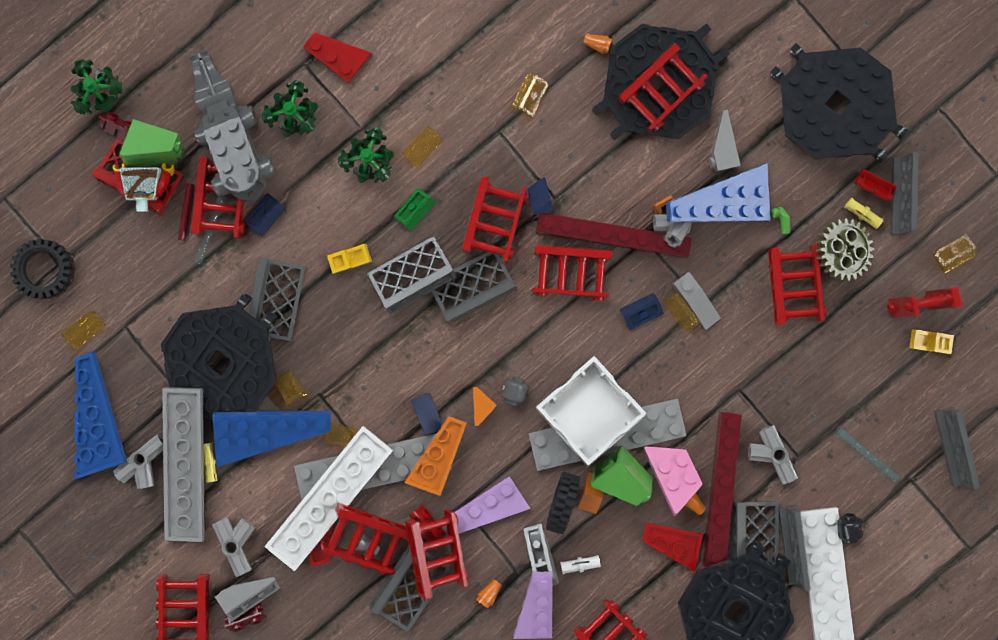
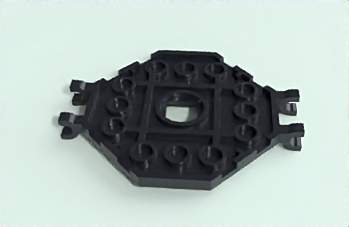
(635, 54)
(819, 128)
(236, 336)
(740, 580)

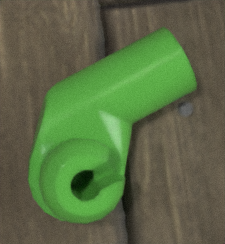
(784, 218)

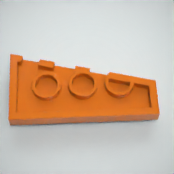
(437, 460)

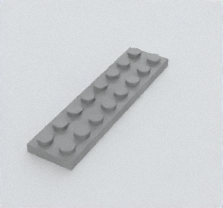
(660, 424)
(183, 464)
(394, 469)

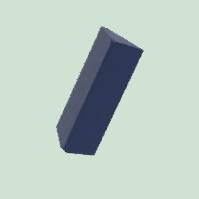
(540, 197)
(264, 215)
(641, 311)
(427, 414)

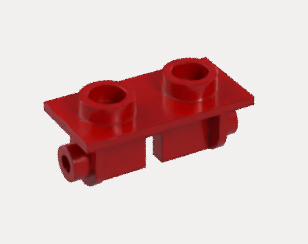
(875, 185)
(424, 516)

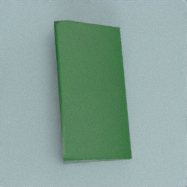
(415, 209)

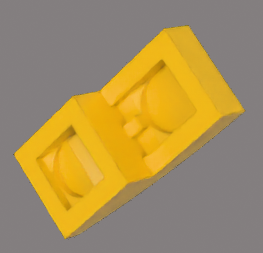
(349, 258)
(931, 341)

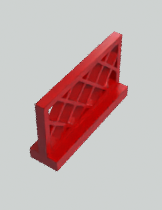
(108, 179)

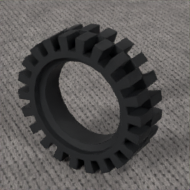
(22, 258)
(563, 503)

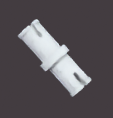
(580, 564)

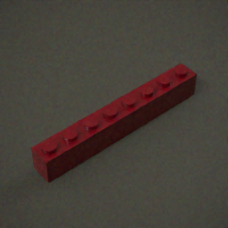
(610, 235)
(722, 488)

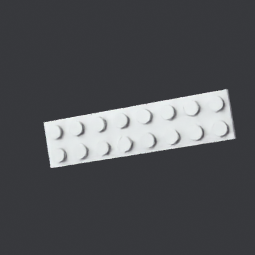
(317, 510)
(827, 575)

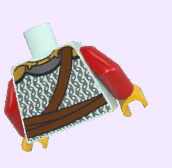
(142, 184)

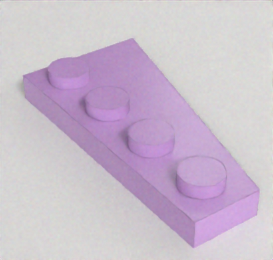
(492, 505)
(536, 611)

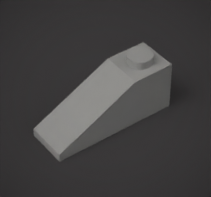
(724, 150)
(696, 300)
(539, 551)
(244, 596)

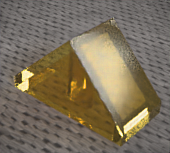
(290, 388)

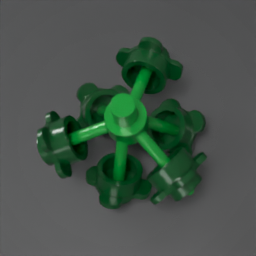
(89, 86)
(285, 104)
(365, 153)

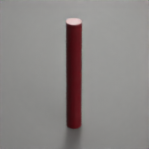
(185, 211)

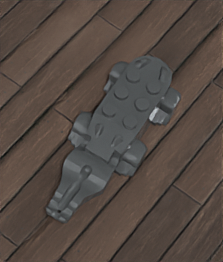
(227, 134)

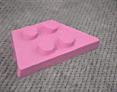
(674, 474)

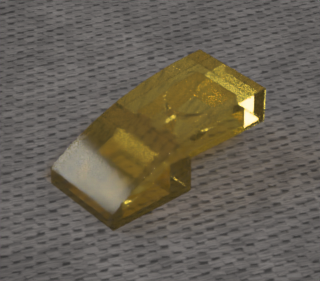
(340, 434)

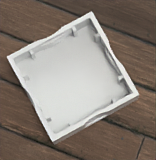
(591, 411)

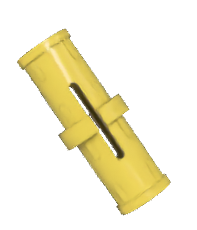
(863, 213)
(209, 463)

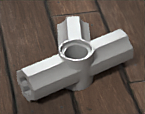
(676, 230)
(766, 452)
(142, 471)
(238, 536)

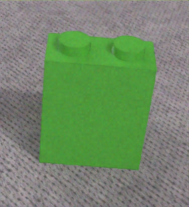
(150, 146)
(622, 477)

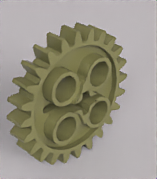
(845, 249)

